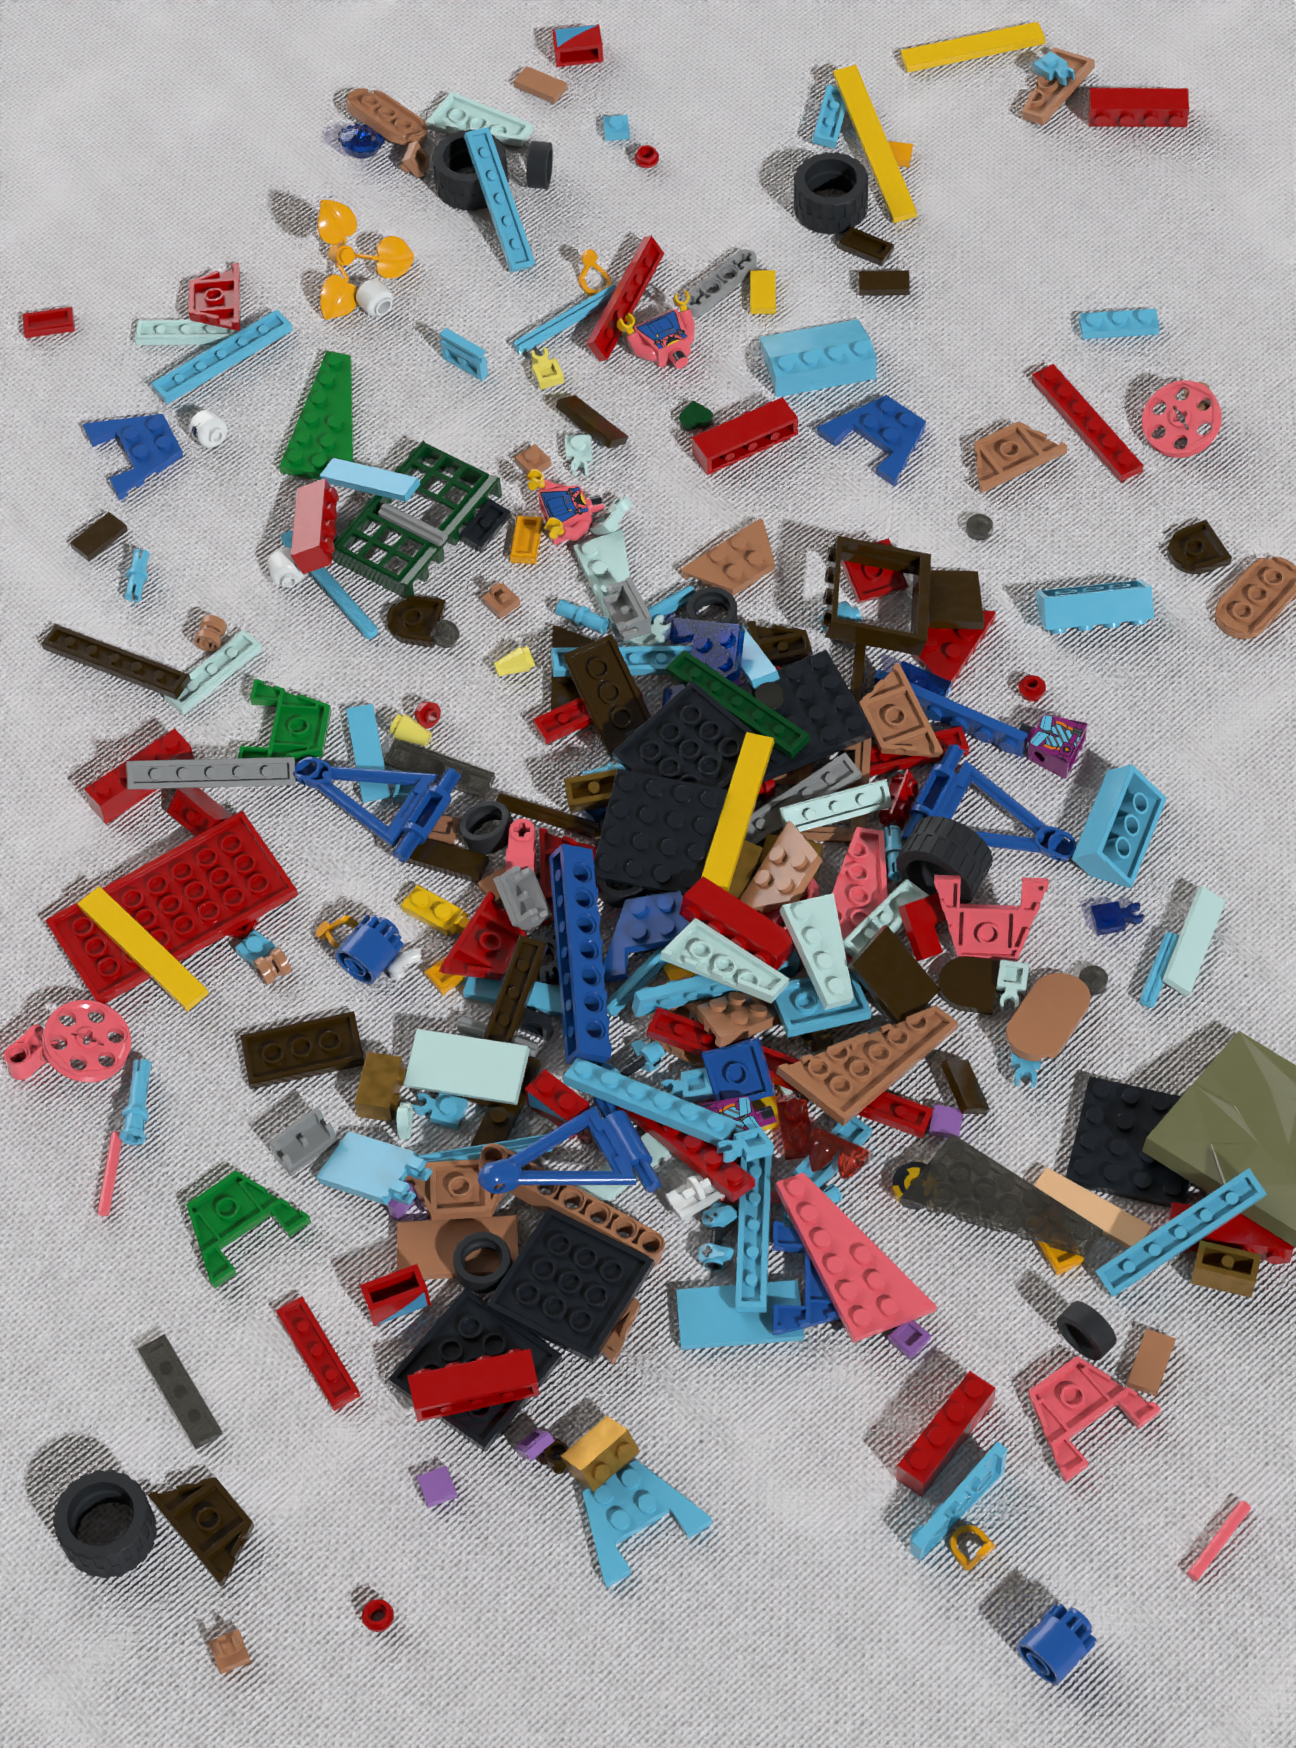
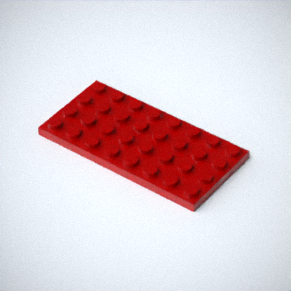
(181, 901)

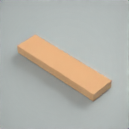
(1114, 1221)

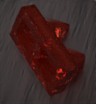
(795, 1128)
(826, 1146)

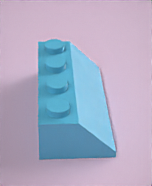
(1095, 605)
(1119, 826)

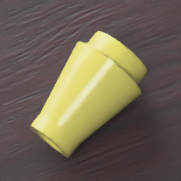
(515, 662)
(409, 730)

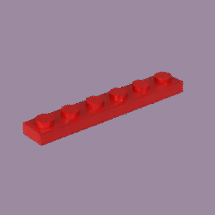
(625, 297)
(1087, 423)
(700, 1156)

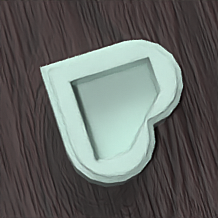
(404, 1120)

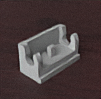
(628, 610)
(522, 898)
(303, 1141)

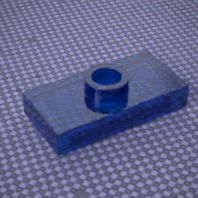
(926, 679)

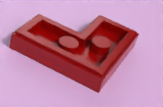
(919, 924)

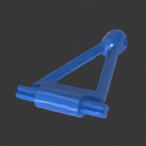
(945, 790)
(414, 819)
(614, 1137)

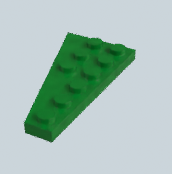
(325, 422)

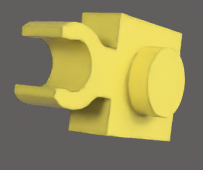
(546, 371)

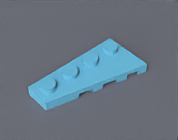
(960, 1501)

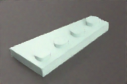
(462, 113)
(603, 564)
(820, 944)
(721, 960)

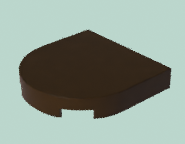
(1197, 549)
(414, 619)
(970, 984)

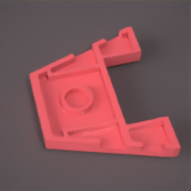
(989, 930)
(1075, 1399)

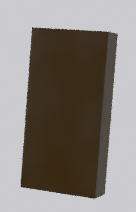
(866, 246)
(884, 283)
(98, 536)
(964, 1086)

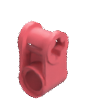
(521, 849)
(29, 1050)

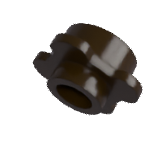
(820, 1040)
(547, 1457)

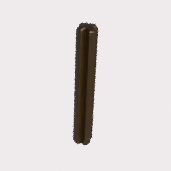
(549, 815)

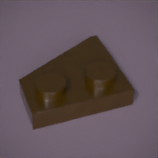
(780, 643)

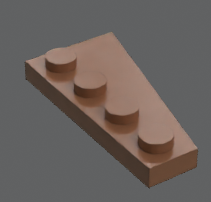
(1051, 94)

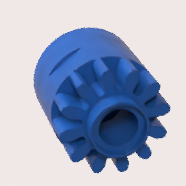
(369, 948)
(1057, 1643)

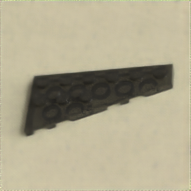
(993, 1197)

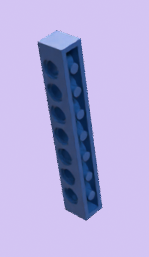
(579, 955)

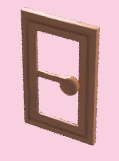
(840, 834)

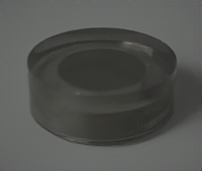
(979, 527)
(445, 633)
(770, 694)
(1094, 978)

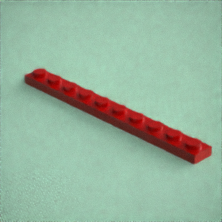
(693, 1038)

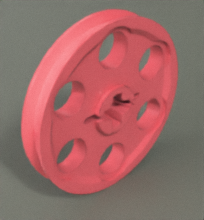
(1189, 410)
(75, 1034)

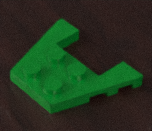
(298, 725)
(231, 1211)

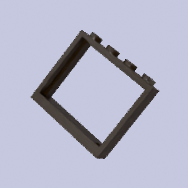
(887, 558)

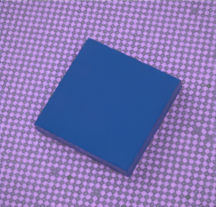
(739, 1071)

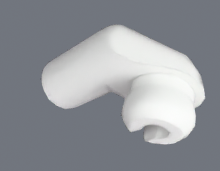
(403, 959)

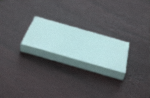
(467, 1066)

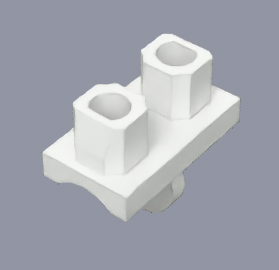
(693, 1197)

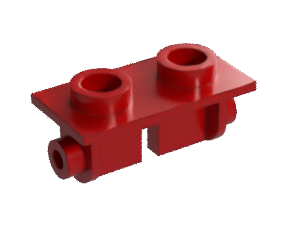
(903, 791)

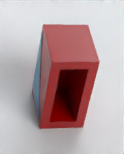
(577, 45)
(554, 1099)
(395, 1295)

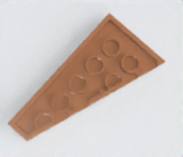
(865, 1066)

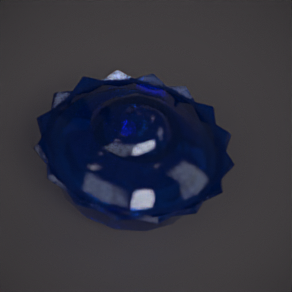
(360, 141)

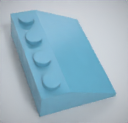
(819, 357)

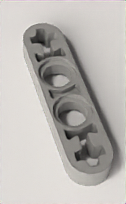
(723, 285)

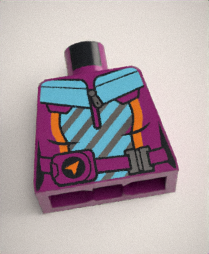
(1055, 743)
(743, 1112)

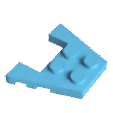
(629, 1504)

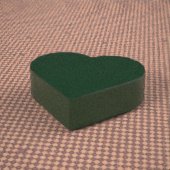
(695, 416)

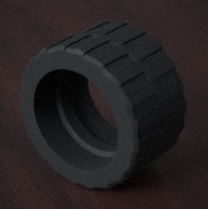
(825, 172)
(459, 189)
(944, 848)
(90, 1492)

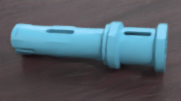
(136, 1112)

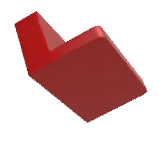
(196, 810)

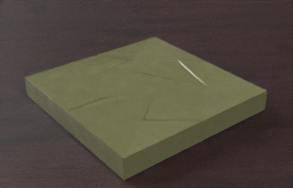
(1237, 1120)

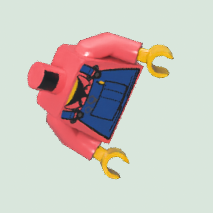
(663, 338)
(564, 508)

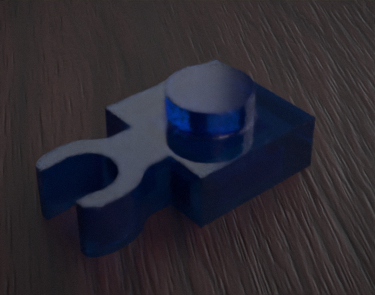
(1112, 918)

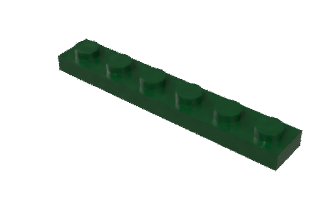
(745, 707)

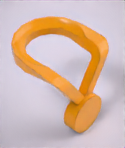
(589, 259)
(324, 929)
(984, 1551)

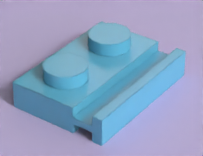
(463, 354)

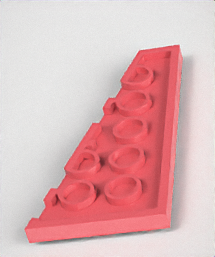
(861, 880)
(857, 1275)

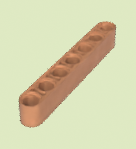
(587, 1207)

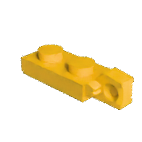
(435, 911)

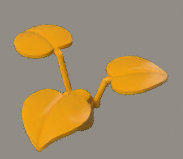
(333, 226)

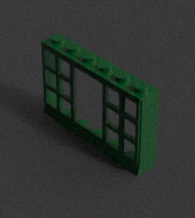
(418, 565)

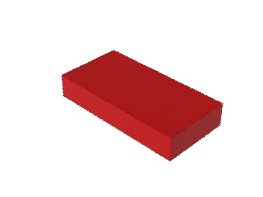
(48, 322)

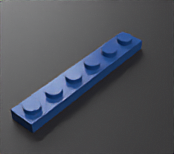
(972, 722)

